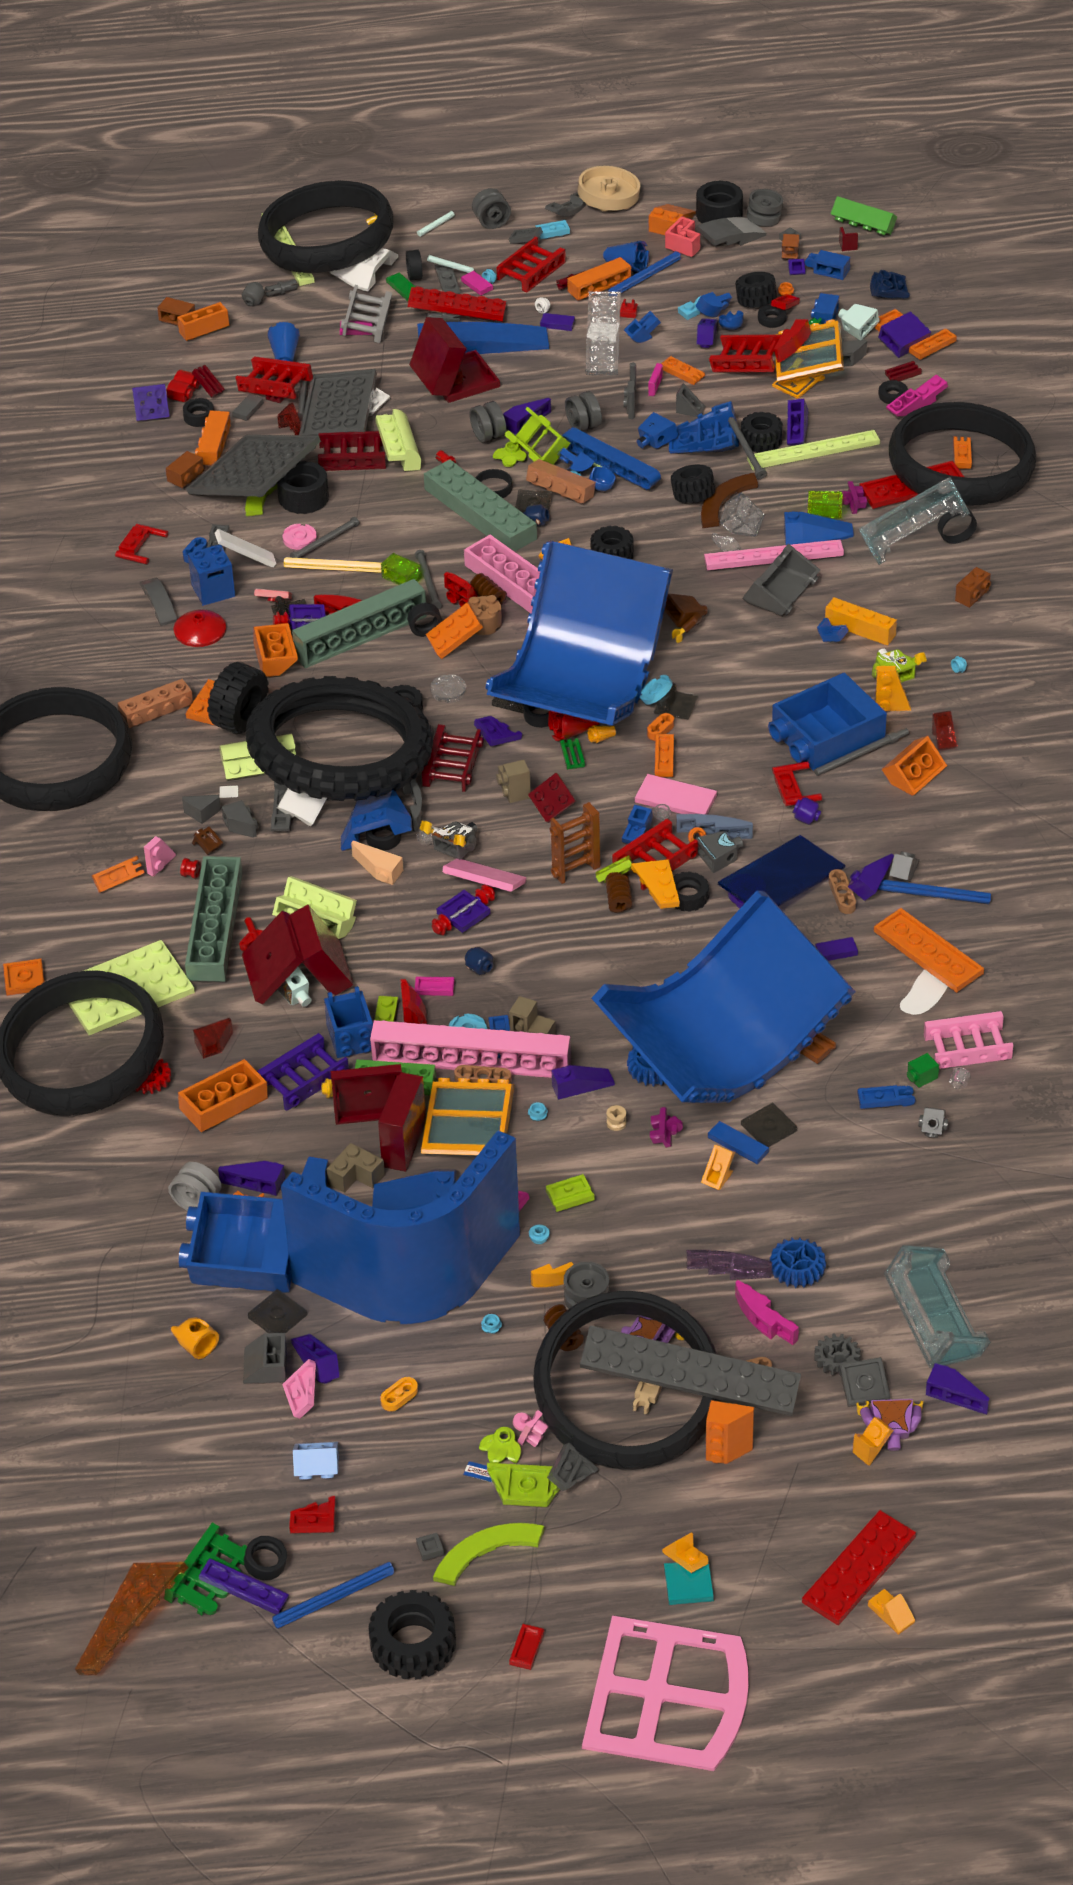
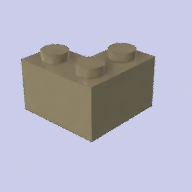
(515, 780)
(525, 1018)
(355, 1165)

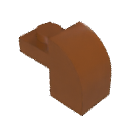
(790, 246)

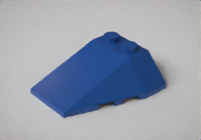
(707, 432)
(374, 814)
(413, 1190)

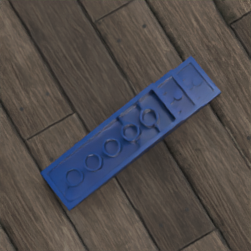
(498, 337)

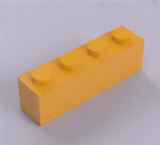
(861, 621)

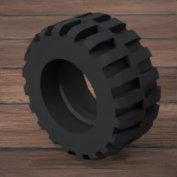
(236, 696)
(417, 1658)

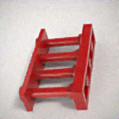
(536, 274)
(742, 362)
(277, 368)
(652, 840)

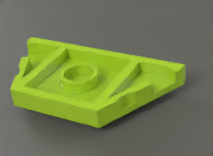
(522, 1484)

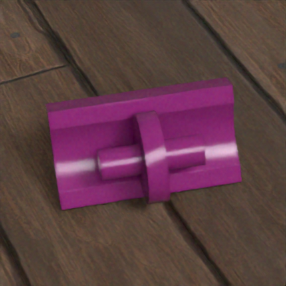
(854, 497)
(667, 1127)

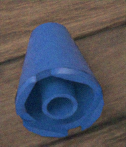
(633, 253)
(284, 340)

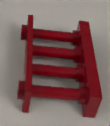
(351, 461)
(441, 737)

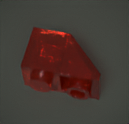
(213, 1037)

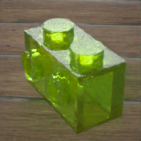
(825, 503)
(400, 569)

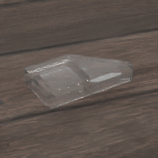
(726, 543)

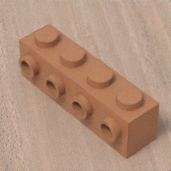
(560, 481)
(156, 703)

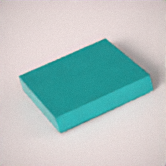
(688, 1587)

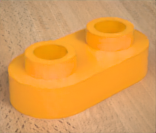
(398, 1395)

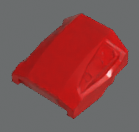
(458, 589)
(413, 1006)

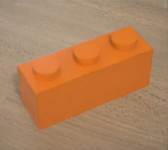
(203, 321)

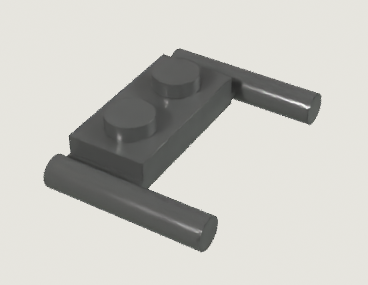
(629, 392)

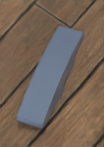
(714, 824)

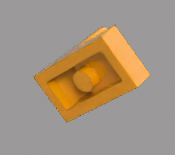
(718, 1167)
(868, 1444)
(686, 1554)
(892, 1610)

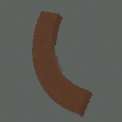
(712, 505)

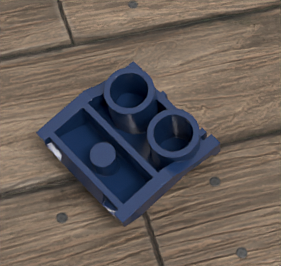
(888, 285)

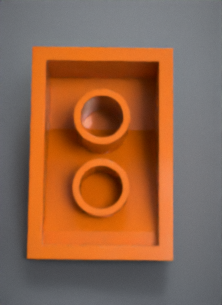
(665, 216)

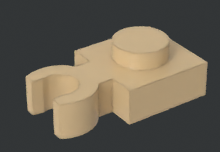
(644, 1394)

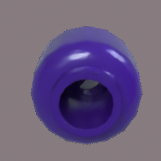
(806, 810)

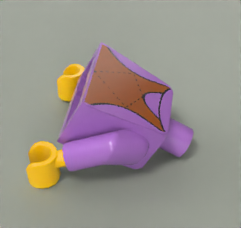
(650, 1329)
(899, 1414)

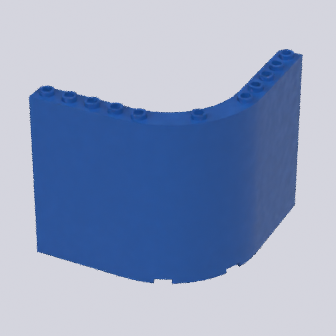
(587, 635)
(734, 1010)
(409, 1260)

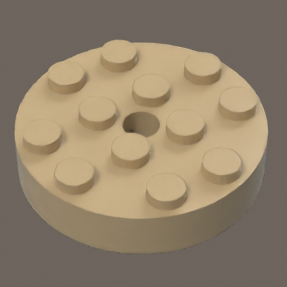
(608, 188)

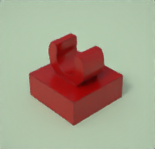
(628, 310)

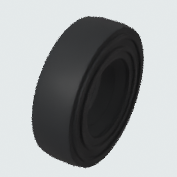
(771, 322)
(891, 385)

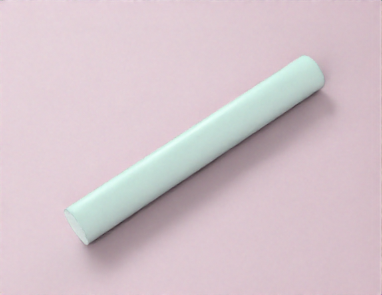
(441, 220)
(450, 264)

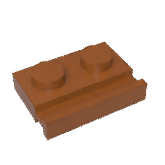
(818, 1048)

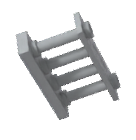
(379, 320)

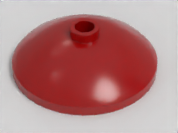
(199, 628)

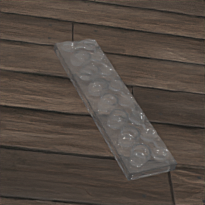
(603, 333)

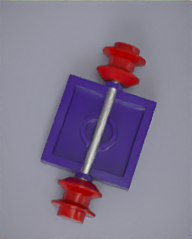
(300, 615)
(463, 910)

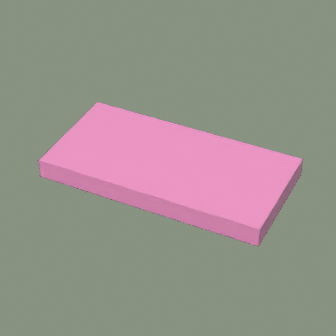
(679, 796)
(484, 874)

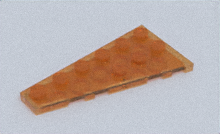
(129, 1607)

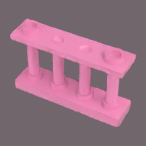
(968, 1025)

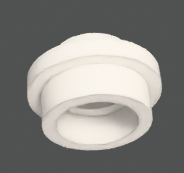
(542, 305)

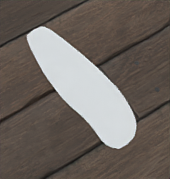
(924, 994)

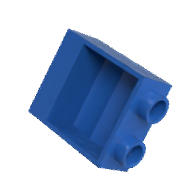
(827, 721)
(237, 1243)

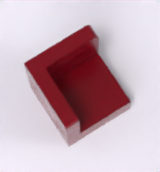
(848, 241)

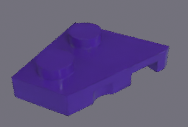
(495, 731)

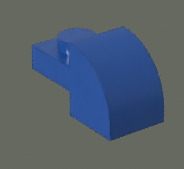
(712, 305)
(641, 330)
(577, 463)
(638, 823)

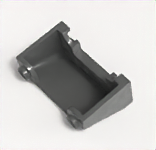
(782, 582)

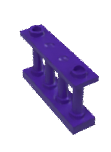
(294, 1058)

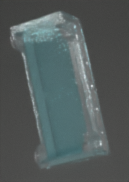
(912, 516)
(932, 1306)

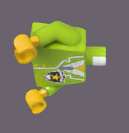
(904, 664)

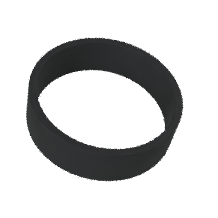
(497, 473)
(960, 537)

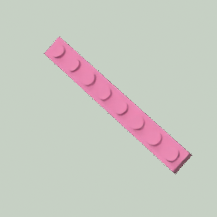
(768, 554)

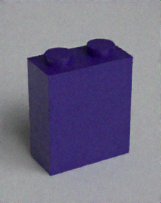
(903, 333)

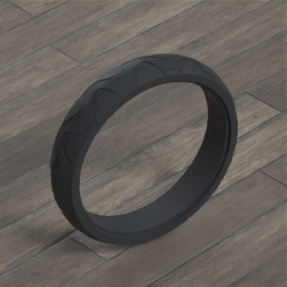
(330, 256)
(970, 418)
(78, 790)
(102, 1092)
(593, 1449)

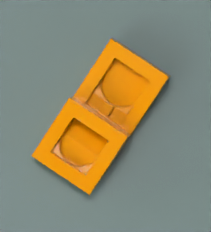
(549, 1277)

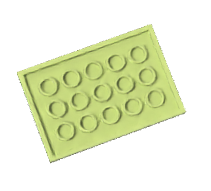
(150, 968)

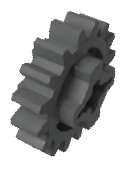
(836, 1351)

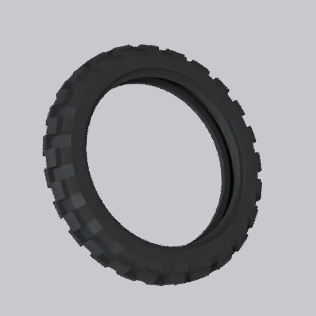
(339, 781)

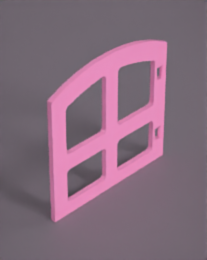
(657, 1691)

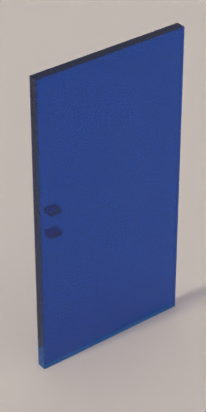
(782, 872)

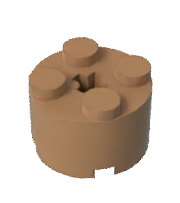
(488, 612)

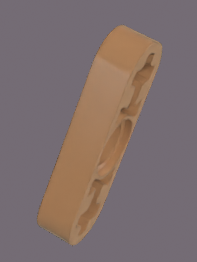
(842, 885)
(468, 1070)

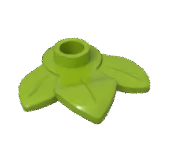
(510, 454)
(499, 1448)

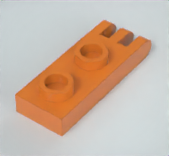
(682, 370)
(962, 452)
(117, 874)

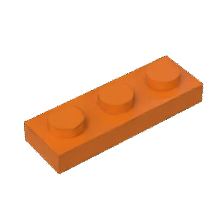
(932, 344)
(664, 755)

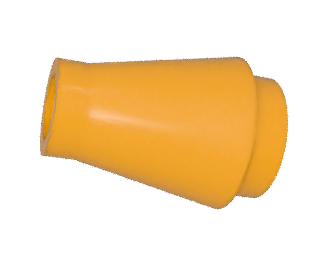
(599, 733)

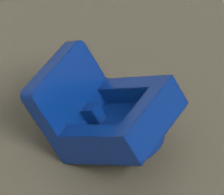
(831, 633)

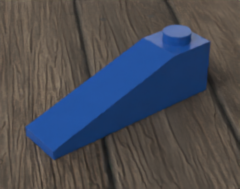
(809, 528)

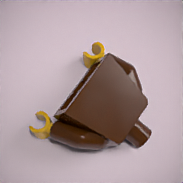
(684, 612)

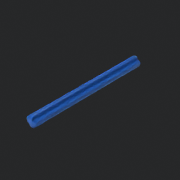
(646, 273)
(935, 891)
(333, 1595)

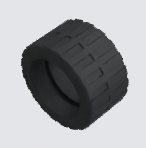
(718, 201)
(304, 488)

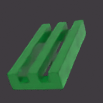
(570, 744)

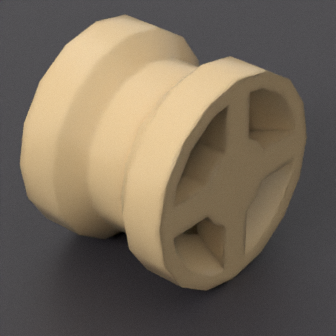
(616, 1118)

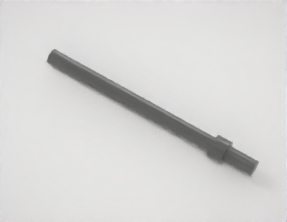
(890, 738)

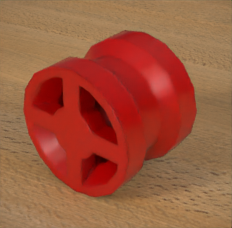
(190, 868)

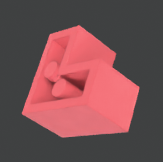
(682, 237)

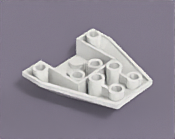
(364, 272)

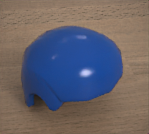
(731, 321)
(603, 477)

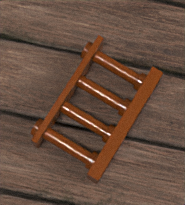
(590, 844)

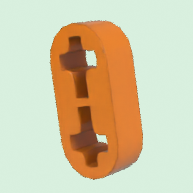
(659, 727)

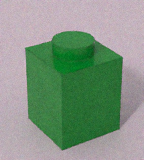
(923, 1070)

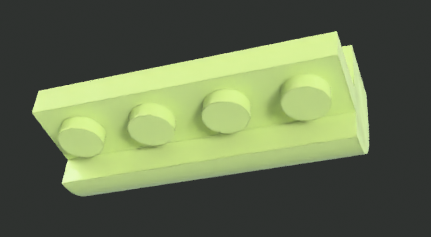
(399, 439)
(238, 761)
(330, 906)

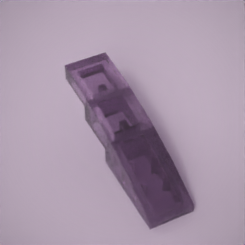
(735, 1264)

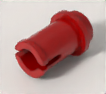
(444, 457)

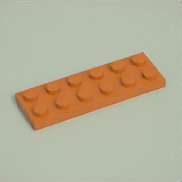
(928, 950)

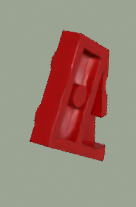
(314, 1518)

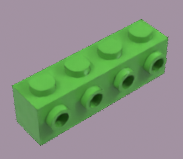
(863, 215)
(410, 1068)

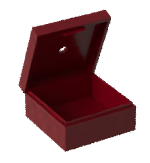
(441, 355)
(293, 941)
(394, 1100)

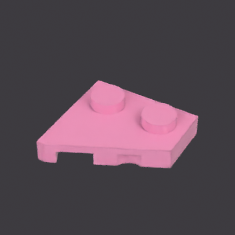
(157, 855)
(300, 1389)

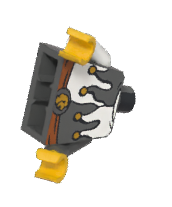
(452, 839)

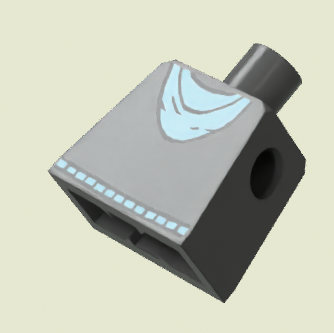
(718, 850)

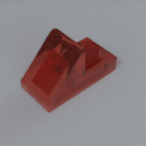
(289, 418)
(943, 730)

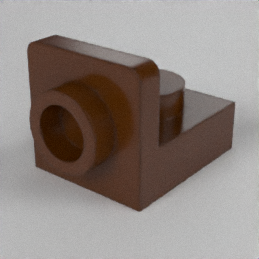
(207, 840)

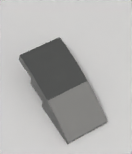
(730, 231)

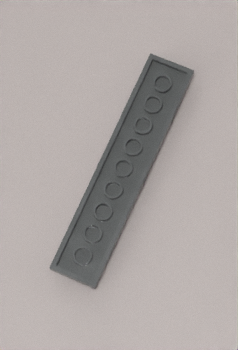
(690, 1370)

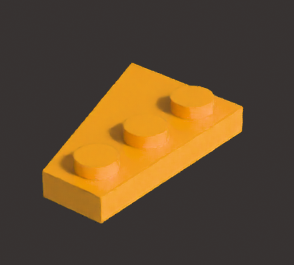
(889, 690)
(659, 881)

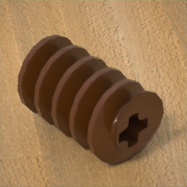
(485, 586)
(618, 892)
(551, 1316)

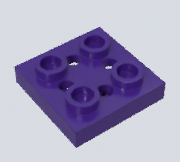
(158, 392)

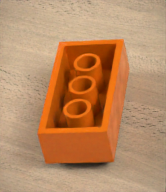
(222, 1095)

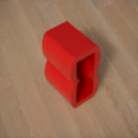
(182, 386)

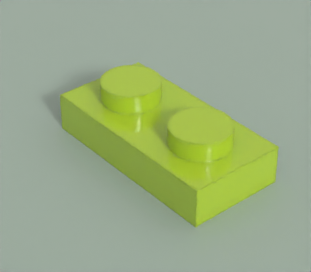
(622, 866)
(386, 1008)

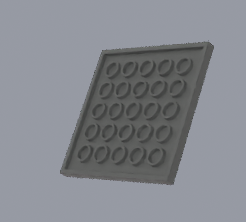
(253, 465)

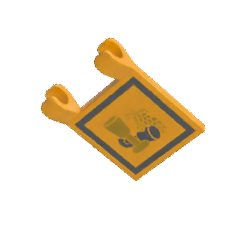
(799, 387)

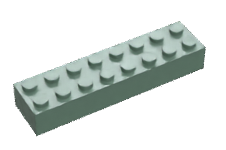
(480, 505)
(357, 623)
(213, 919)

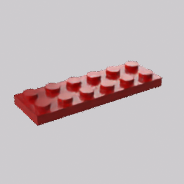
(456, 303)
(892, 490)
(858, 1567)

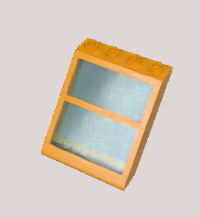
(816, 357)
(466, 1115)

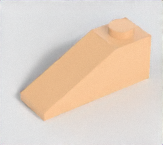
(378, 863)

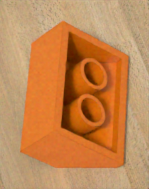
(274, 648)
(915, 766)
(728, 1431)

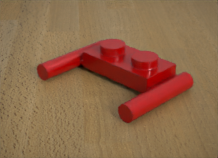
(135, 540)
(788, 785)

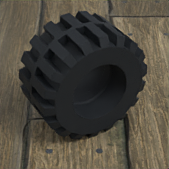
(756, 289)
(762, 431)
(693, 483)
(613, 541)

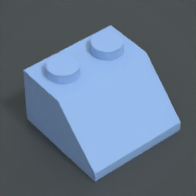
(315, 1459)

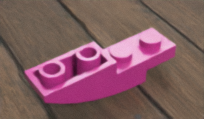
(917, 398)
(759, 1312)

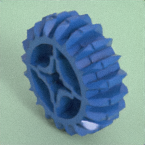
(641, 1069)
(798, 1262)

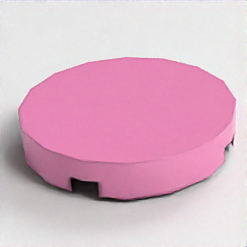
(298, 536)

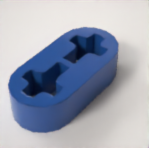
(196, 544)

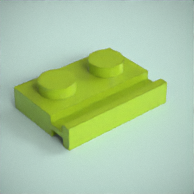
(570, 1192)

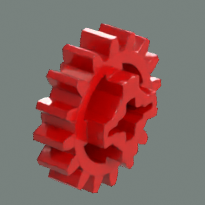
(156, 1080)

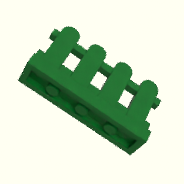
(200, 1555)

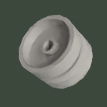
(190, 1182)

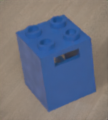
(214, 586)
(348, 1023)

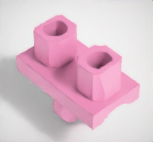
(532, 1429)

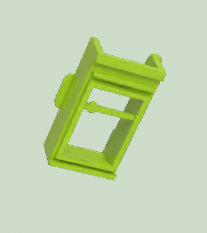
(529, 431)

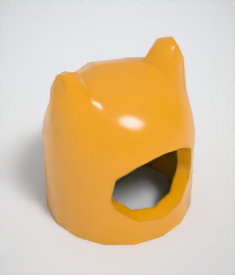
(196, 1337)

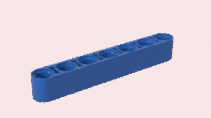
(612, 458)

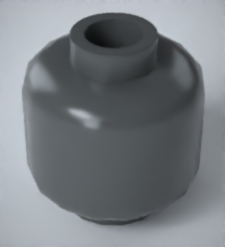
(253, 293)

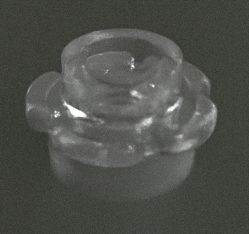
(662, 812)

